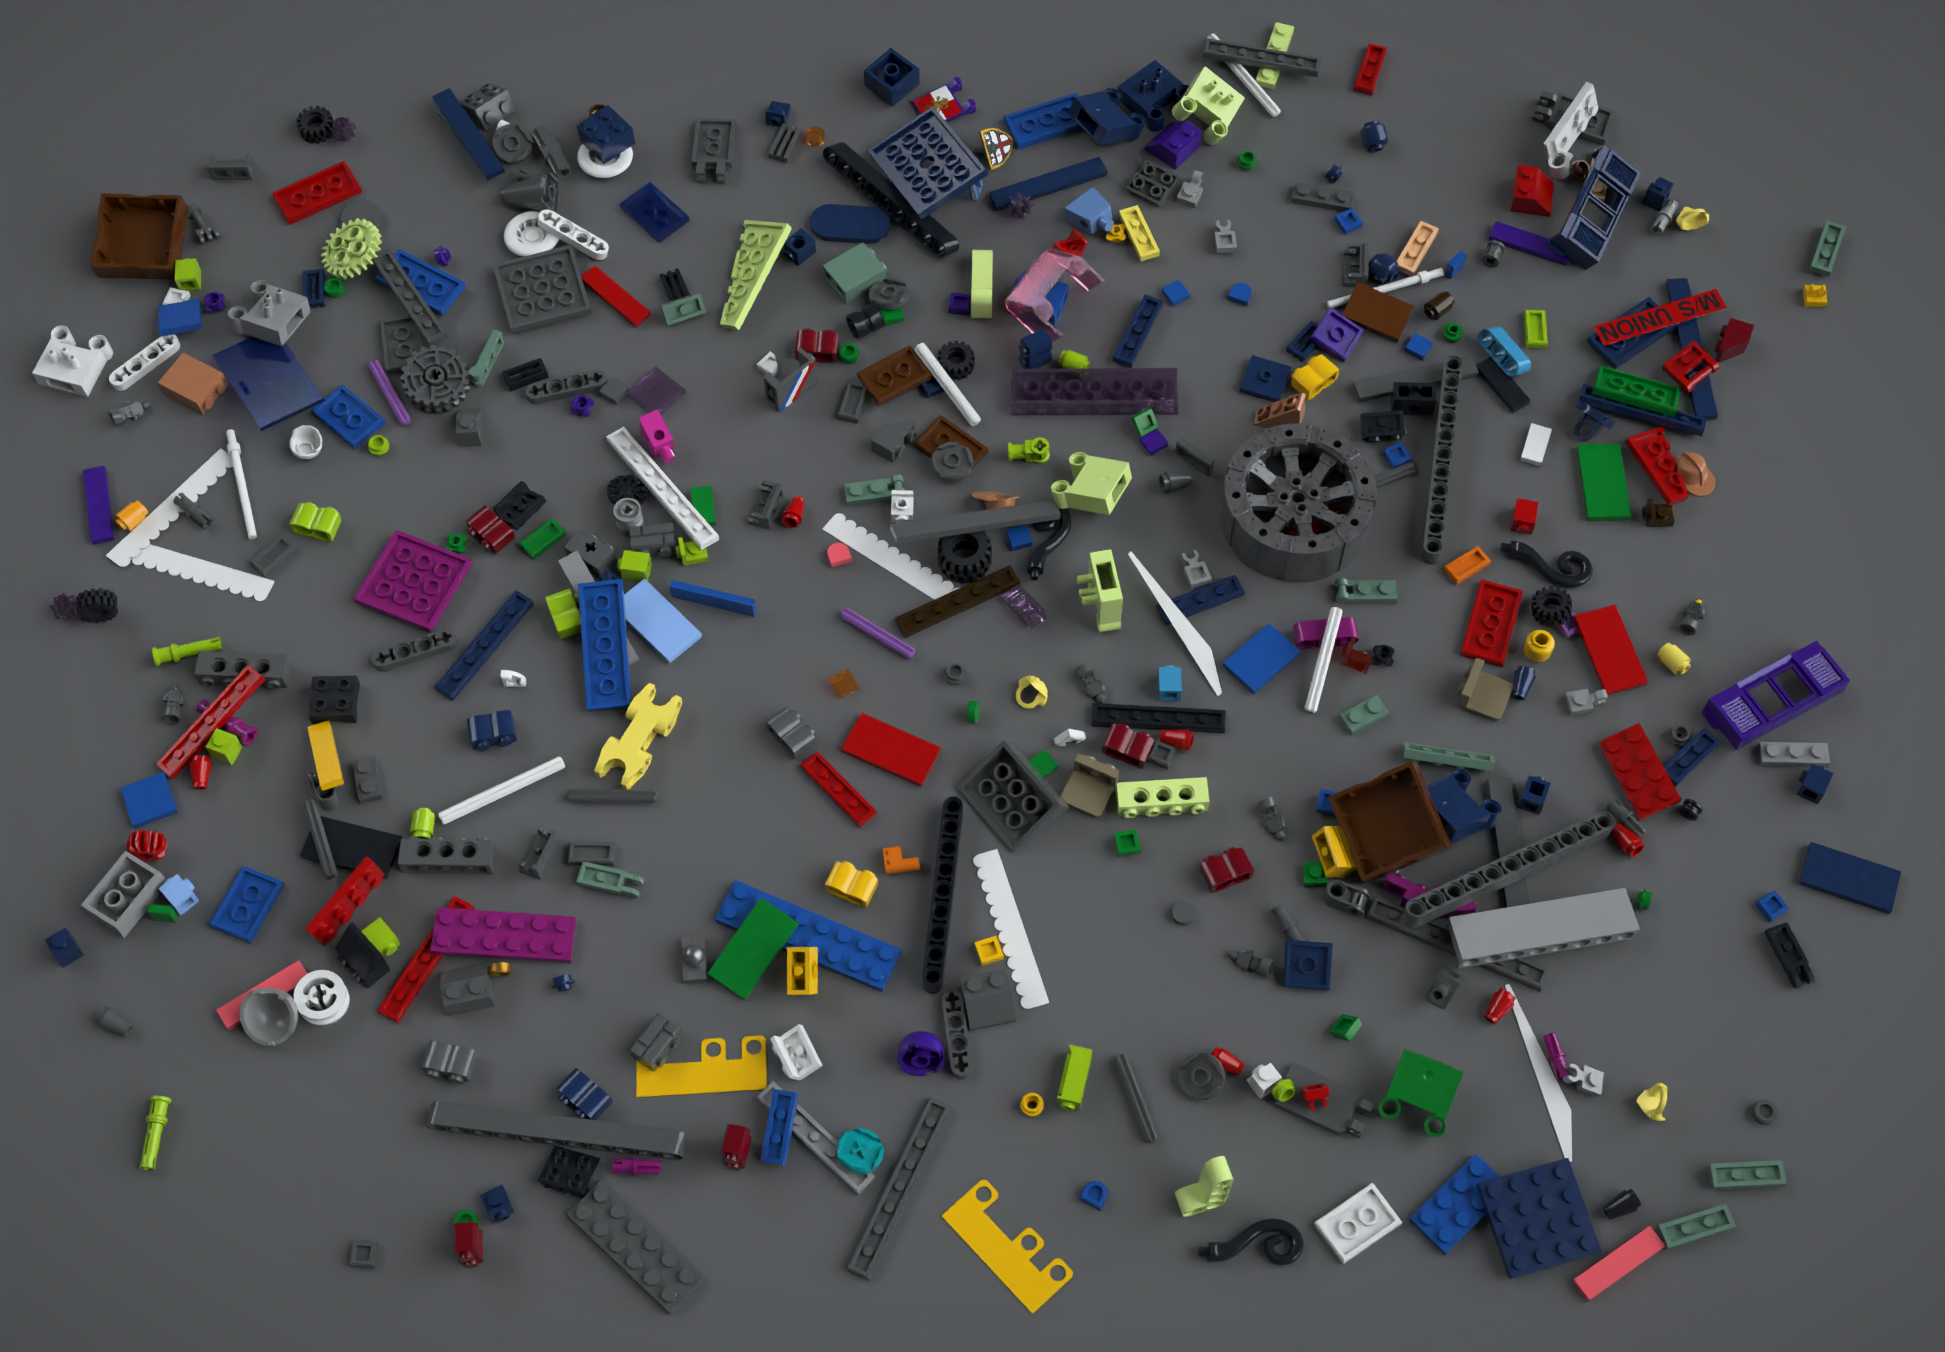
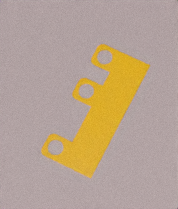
(707, 1076)
(1001, 1254)

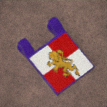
(945, 102)

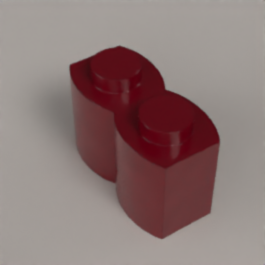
(820, 344)
(489, 529)
(1128, 745)
(1226, 869)
(735, 1147)
(468, 1244)

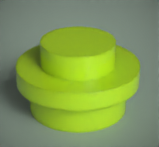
(378, 445)
(1283, 1090)

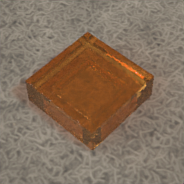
(844, 683)

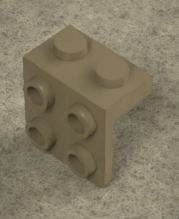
(1484, 692)
(1090, 785)

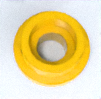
(1032, 1097)

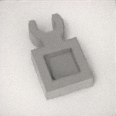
(1224, 238)
(1196, 573)
(1587, 1079)

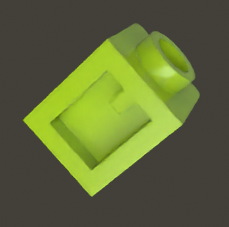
(690, 553)

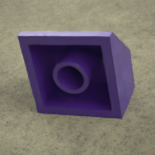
(1175, 143)

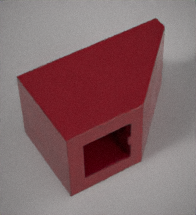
(1734, 341)

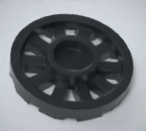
(626, 490)

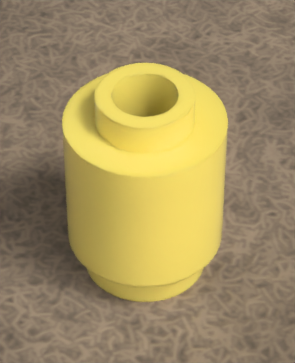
(1674, 659)

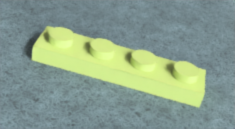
(1279, 41)

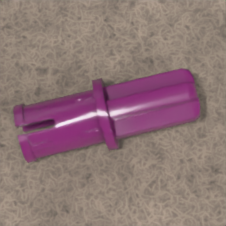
(1556, 1057)
(636, 1166)

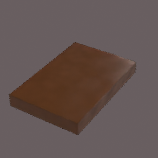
(1377, 312)
(894, 375)
(945, 431)

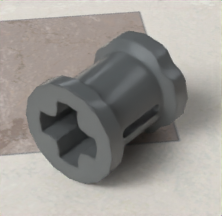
(1494, 250)

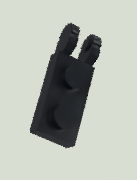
(1789, 954)

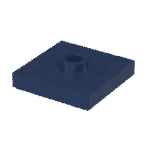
(1265, 379)
(1307, 964)

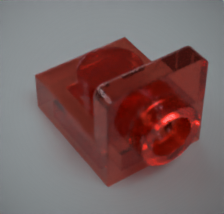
(1355, 659)

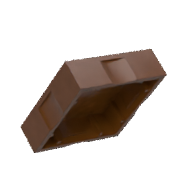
(139, 236)
(1390, 822)

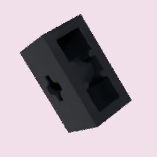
(1414, 397)

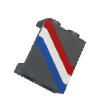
(794, 386)

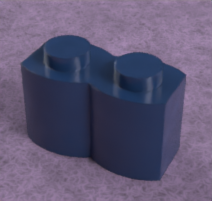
(1035, 349)
(492, 730)
(583, 1095)

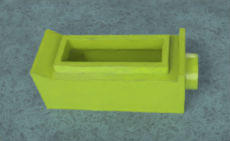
(1074, 1078)

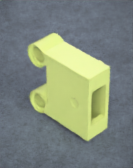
(1210, 101)
(1096, 484)
(1103, 590)

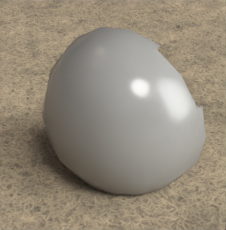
(268, 1016)

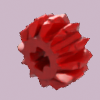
(146, 845)

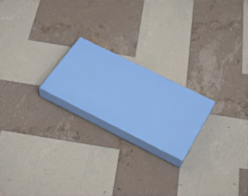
(659, 621)

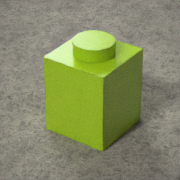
(188, 274)
(634, 565)
(224, 747)
(381, 937)

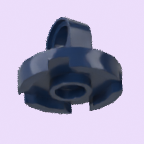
(1591, 418)

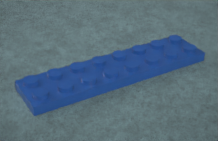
(838, 946)

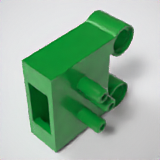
(1425, 1085)

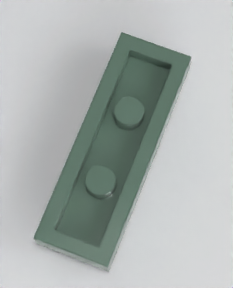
(1827, 248)
(1747, 1175)
(1696, 1226)

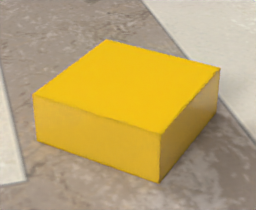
(989, 950)

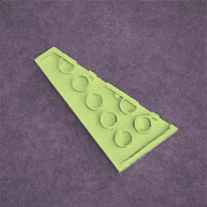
(751, 266)

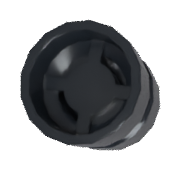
(867, 320)

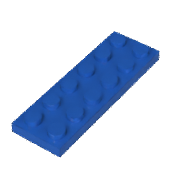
(604, 645)

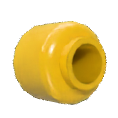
(1539, 645)

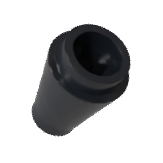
(1622, 1204)

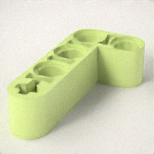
(982, 284)
(1209, 1191)

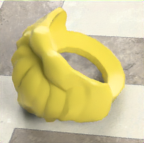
(1691, 218)
(1041, 697)
(1653, 1101)

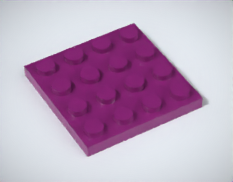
(413, 581)

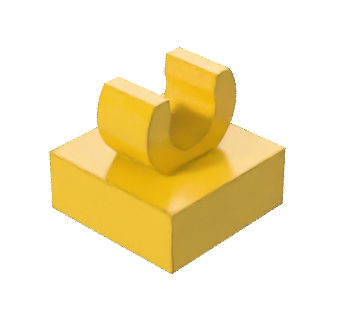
(1815, 296)

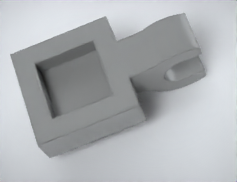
(1191, 192)
(1583, 702)

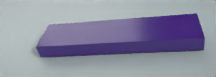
(1525, 242)
(98, 505)

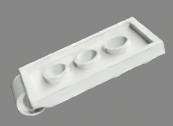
(1568, 129)

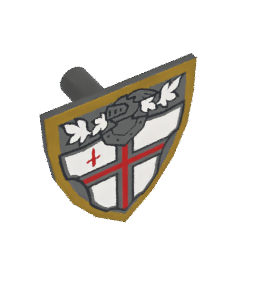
(996, 146)

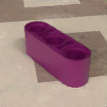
(1311, 632)

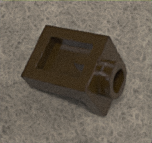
(1658, 514)

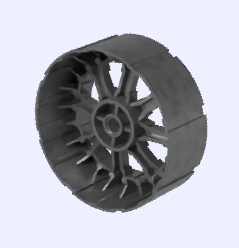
(1287, 555)

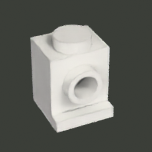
(902, 506)
(1263, 1079)

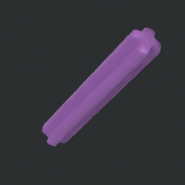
(389, 392)
(877, 633)

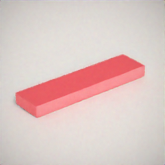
(284, 980)
(1618, 1263)

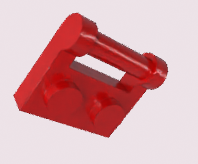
(1685, 362)

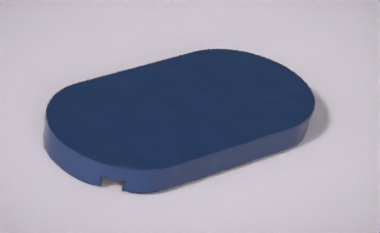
(849, 223)

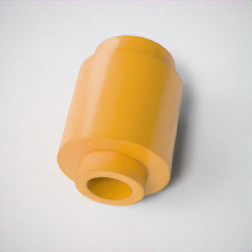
(131, 516)

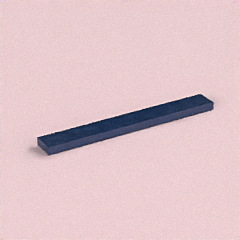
(1687, 332)

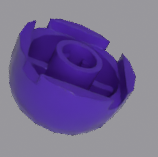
(920, 1053)

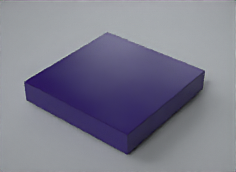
(1336, 334)

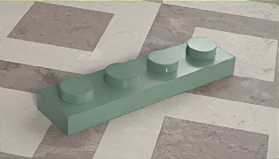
(1456, 758)

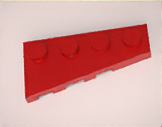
(1656, 460)

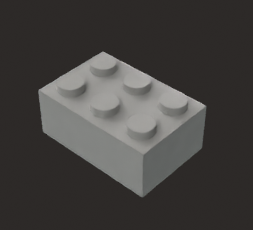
(124, 894)

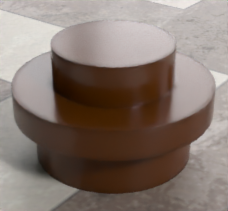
(1580, 169)

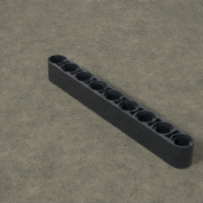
(888, 198)
(939, 903)

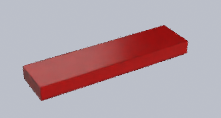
(615, 296)
(838, 789)

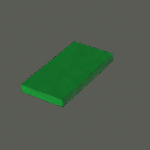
(1637, 391)
(1603, 482)
(753, 948)

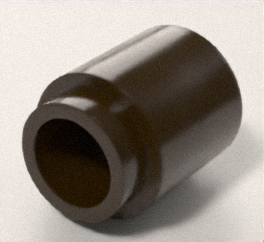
(1439, 305)

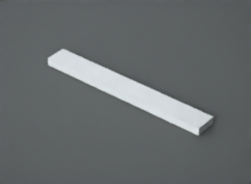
(662, 488)

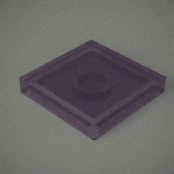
(656, 392)

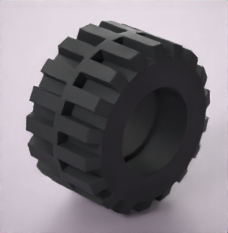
(965, 568)

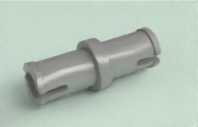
(1664, 217)

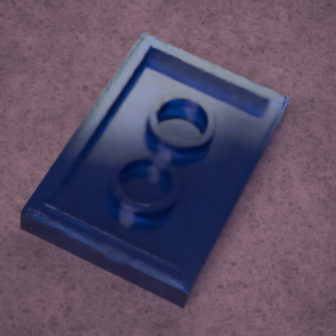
(654, 212)

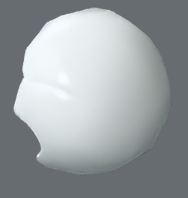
(305, 442)

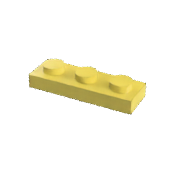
(1139, 233)

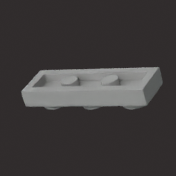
(1793, 754)

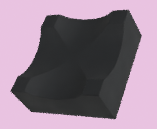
(334, 699)

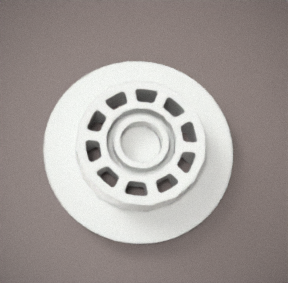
(596, 168)
(531, 239)

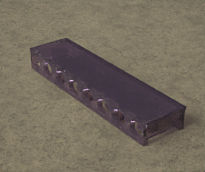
(1094, 391)

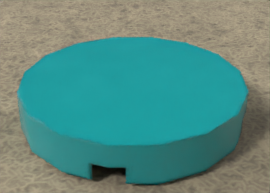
(859, 1151)

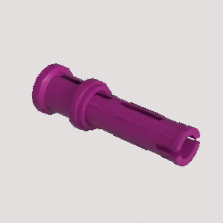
(234, 726)

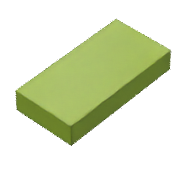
(1535, 329)

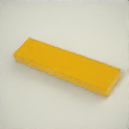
(325, 755)

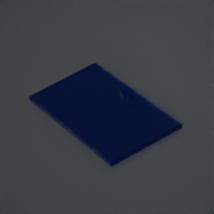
(268, 380)

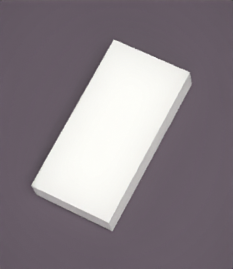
(1535, 444)

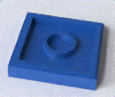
(180, 317)
(149, 800)

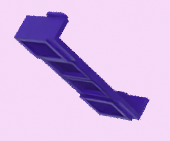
(1744, 720)

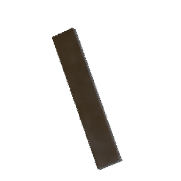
(957, 601)

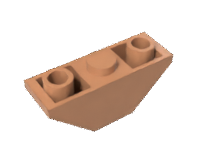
(1281, 412)

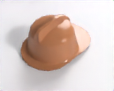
(1695, 474)
(995, 499)

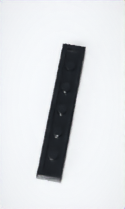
(1159, 717)

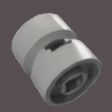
(627, 515)

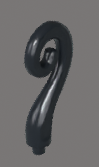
(1526, 553)
(1037, 558)
(1226, 1250)

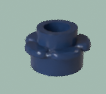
(1334, 173)
(563, 982)

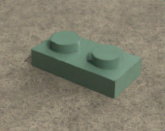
(683, 309)
(1364, 715)

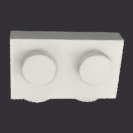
(796, 1053)

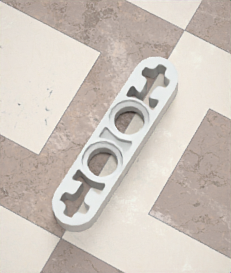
(571, 236)
(142, 359)

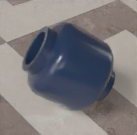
(1374, 136)
(1383, 268)

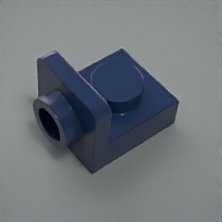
(777, 113)
(497, 1204)

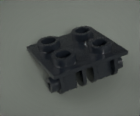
(568, 1171)

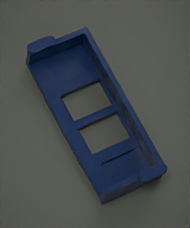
(1579, 236)

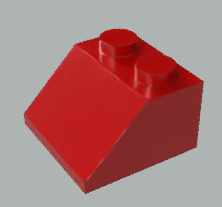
(1532, 191)

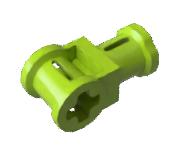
(1030, 451)

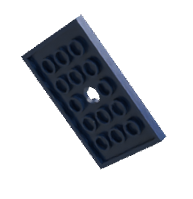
(922, 139)

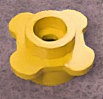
(1116, 237)

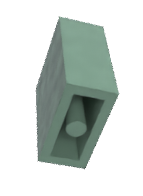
(854, 272)

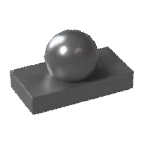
(694, 959)

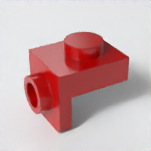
(1073, 245)

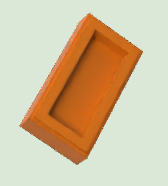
(1467, 565)

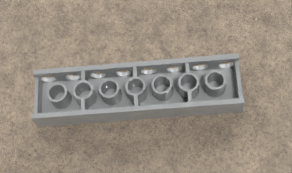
(1542, 927)

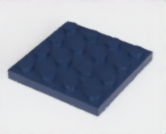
(1538, 1218)

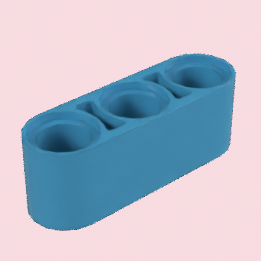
(1504, 351)

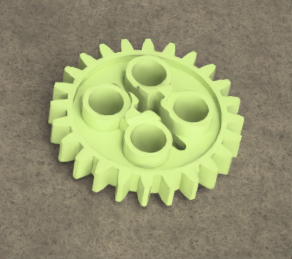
(351, 248)

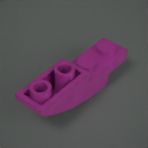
(1400, 886)

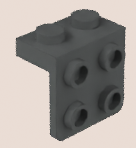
(489, 104)

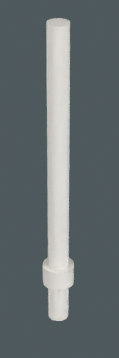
(1421, 278)
(234, 451)

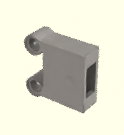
(273, 317)

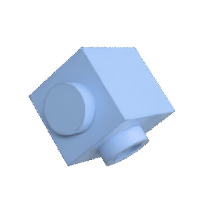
(179, 893)

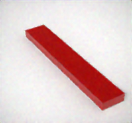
(213, 717)
(415, 974)

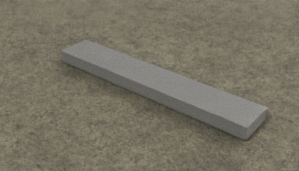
(578, 573)
(818, 1142)

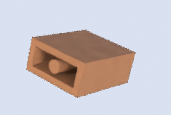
(193, 383)

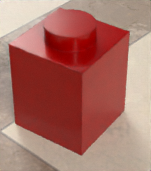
(1524, 516)

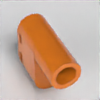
(894, 862)

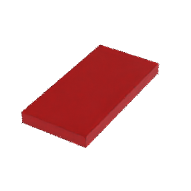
(316, 192)
(1491, 623)
(1610, 650)
(891, 749)

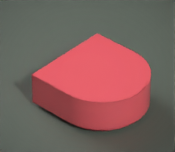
(838, 554)

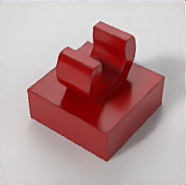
(1316, 1092)

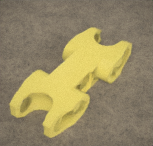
(631, 749)

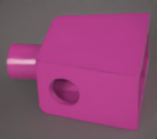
(657, 436)

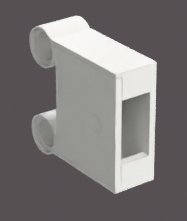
(71, 367)

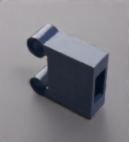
(1150, 92)
(1104, 119)
(1457, 810)

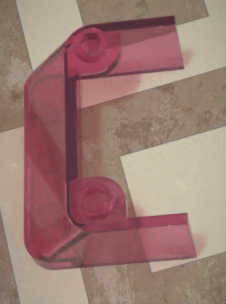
(1028, 298)

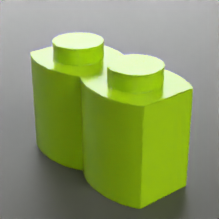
(315, 522)
(565, 612)

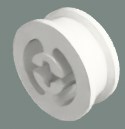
(308, 996)

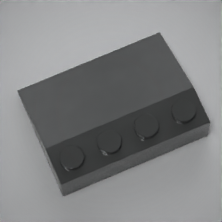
(1012, 796)

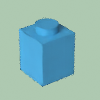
(1169, 683)

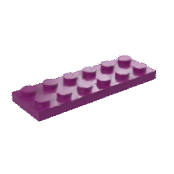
(503, 935)

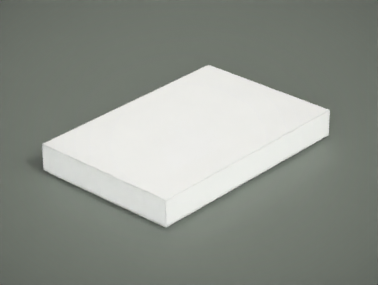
(1357, 1223)

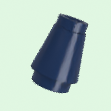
(1523, 681)

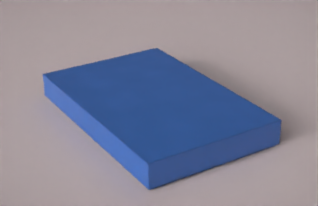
(348, 416)
(1261, 658)
(247, 904)

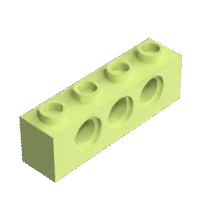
(1171, 789)

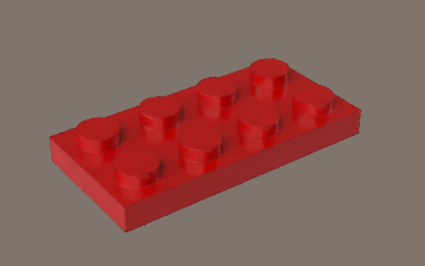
(1639, 771)
(345, 901)

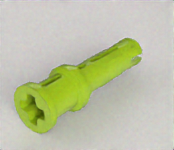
(176, 652)
(155, 1121)

